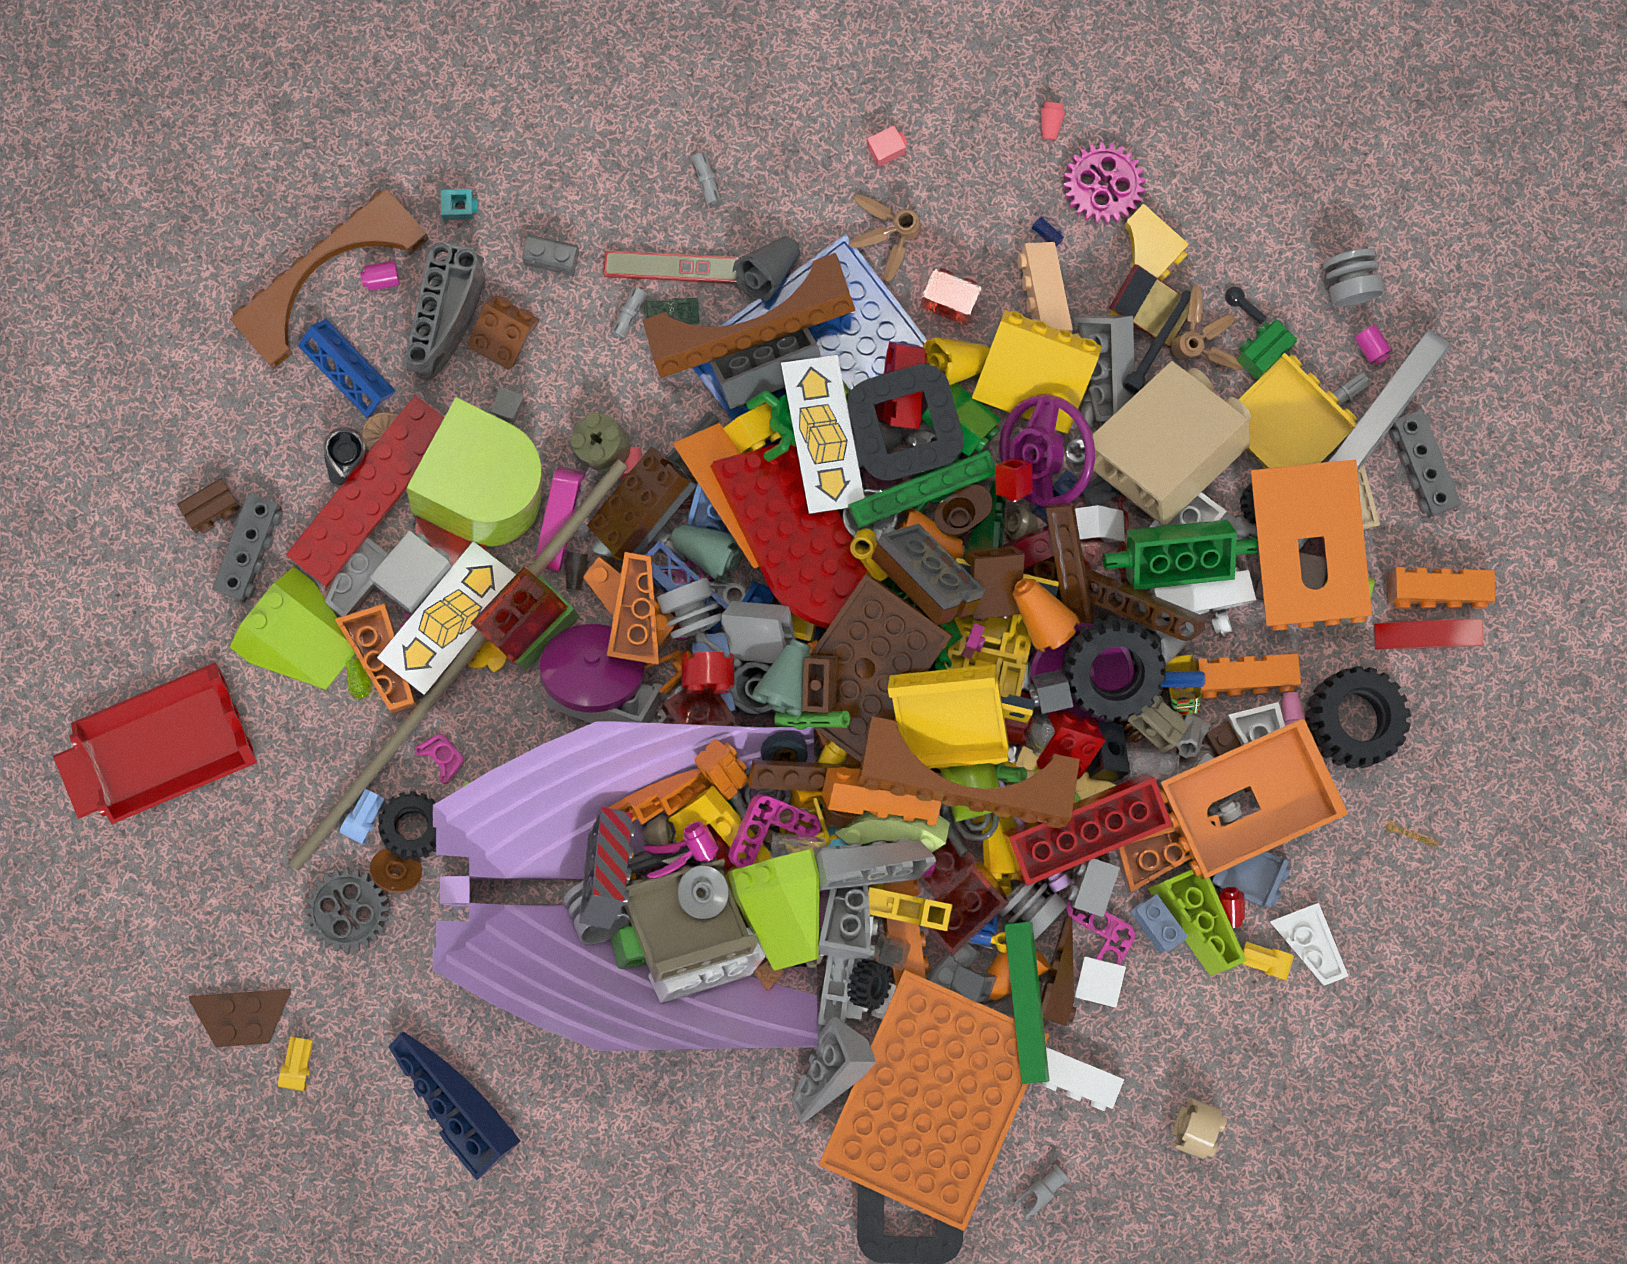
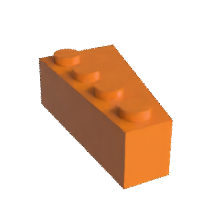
(605, 580)
(1440, 587)
(634, 619)
(368, 635)
(1249, 675)
(844, 794)
(1153, 856)
(915, 961)

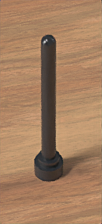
(1135, 381)

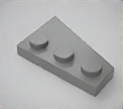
(353, 581)

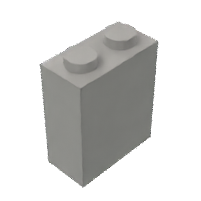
(411, 571)
(757, 630)

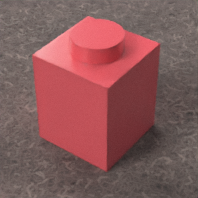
(887, 145)

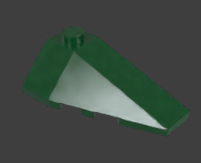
(989, 532)

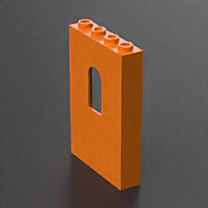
(1308, 504)
(1286, 781)

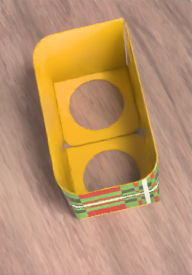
(1184, 707)

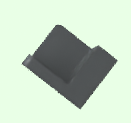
(973, 984)

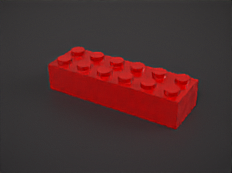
(1096, 827)

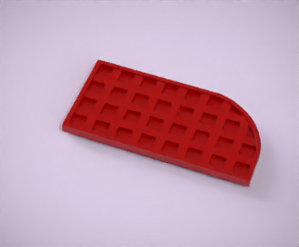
(798, 552)

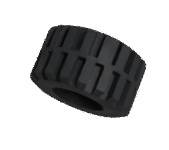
(393, 812)

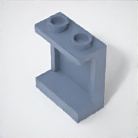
(1256, 878)
(1158, 924)

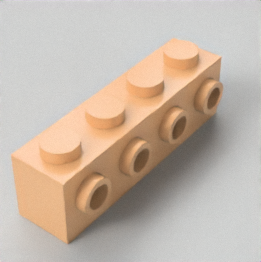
(1044, 285)

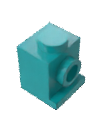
(452, 198)

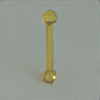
(1391, 827)

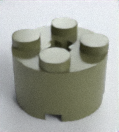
(600, 441)

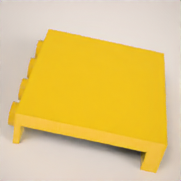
(1036, 360)
(1293, 417)
(951, 716)

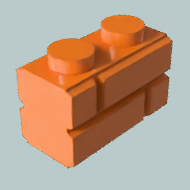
(722, 768)

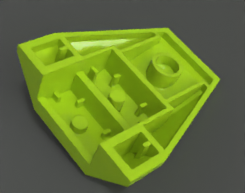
(294, 633)
(781, 906)

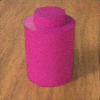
(380, 275)
(1373, 345)

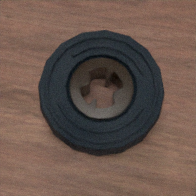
(788, 742)

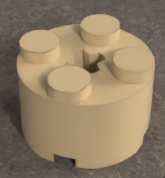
(1198, 1129)

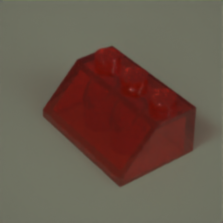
(519, 614)
(975, 902)

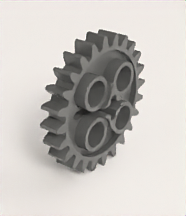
(326, 923)

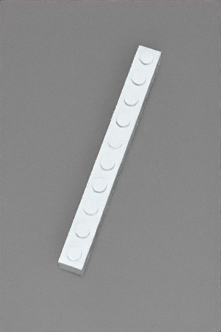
(1064, 1072)

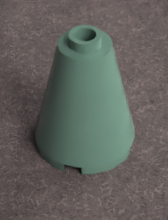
(709, 549)

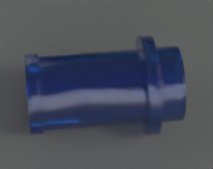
(1047, 231)

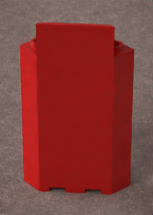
(155, 747)

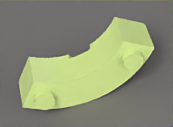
(893, 828)

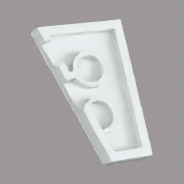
(1313, 942)

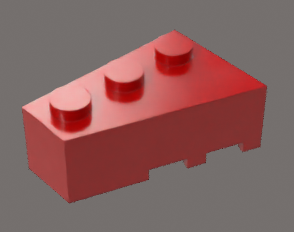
(907, 409)

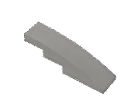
(835, 990)

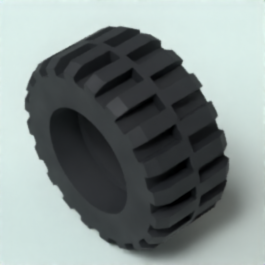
(1137, 692)
(1386, 703)

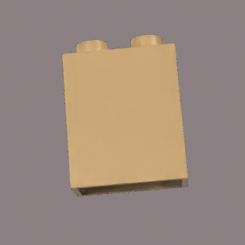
(1171, 441)

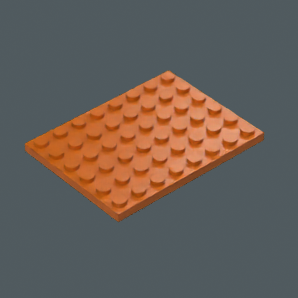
(932, 1103)

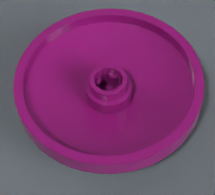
(1108, 671)
(581, 673)

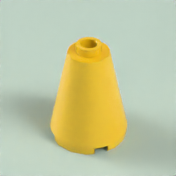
(956, 358)

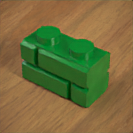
(1266, 349)

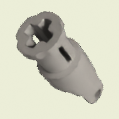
(1044, 1190)

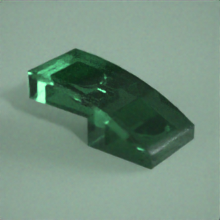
(681, 309)

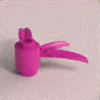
(699, 842)

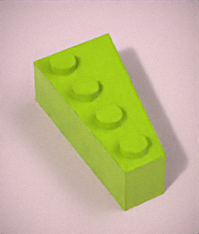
(1203, 919)

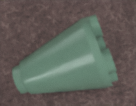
(784, 680)

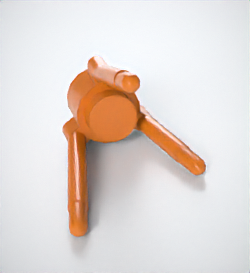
(676, 655)

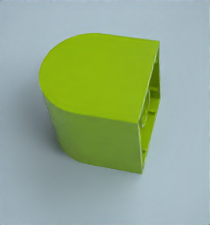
(478, 478)

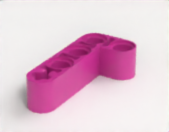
(559, 508)

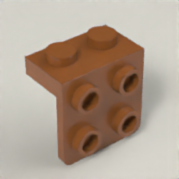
(501, 331)

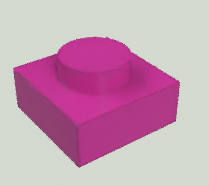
(974, 641)

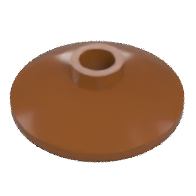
(385, 864)

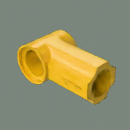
(865, 553)
(1272, 962)
(296, 1064)

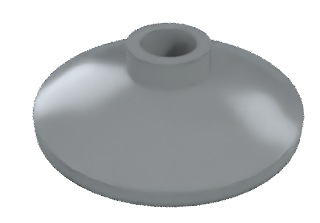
(714, 892)

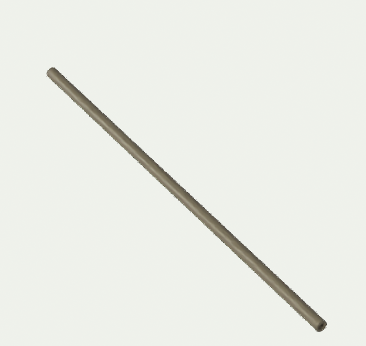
(449, 676)

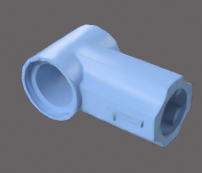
(361, 819)

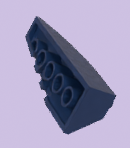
(467, 1119)

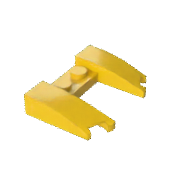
(714, 809)

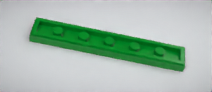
(922, 489)
(1027, 1003)

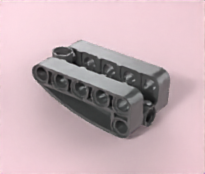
(448, 309)

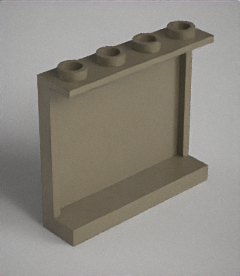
(675, 940)

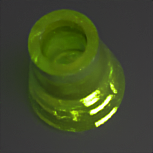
(357, 679)

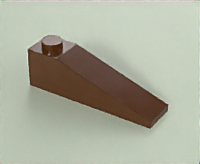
(1058, 990)

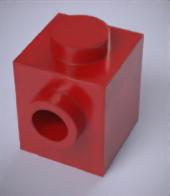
(1014, 479)

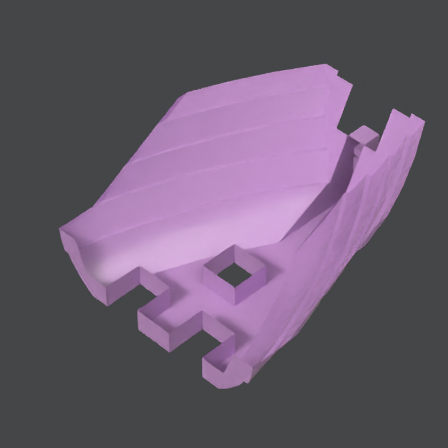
(527, 959)

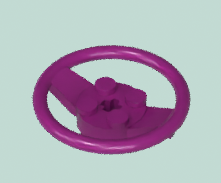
(1041, 437)

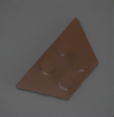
(240, 1017)

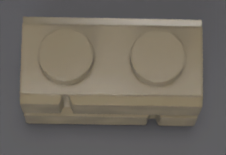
(1160, 724)

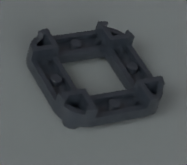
(897, 385)
(901, 1248)

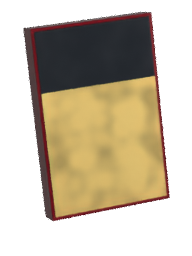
(1148, 302)

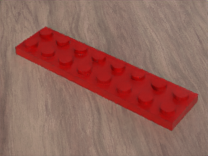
(366, 494)

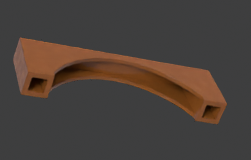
(267, 316)
(683, 345)
(893, 767)

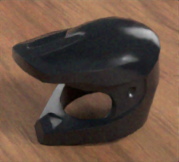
(343, 453)

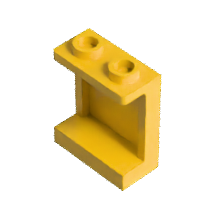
(995, 850)

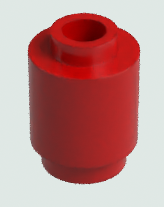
(1233, 905)

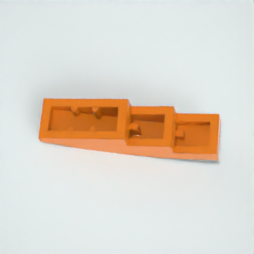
(663, 795)

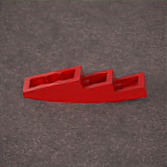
(1428, 634)

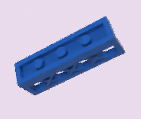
(347, 362)
(665, 583)

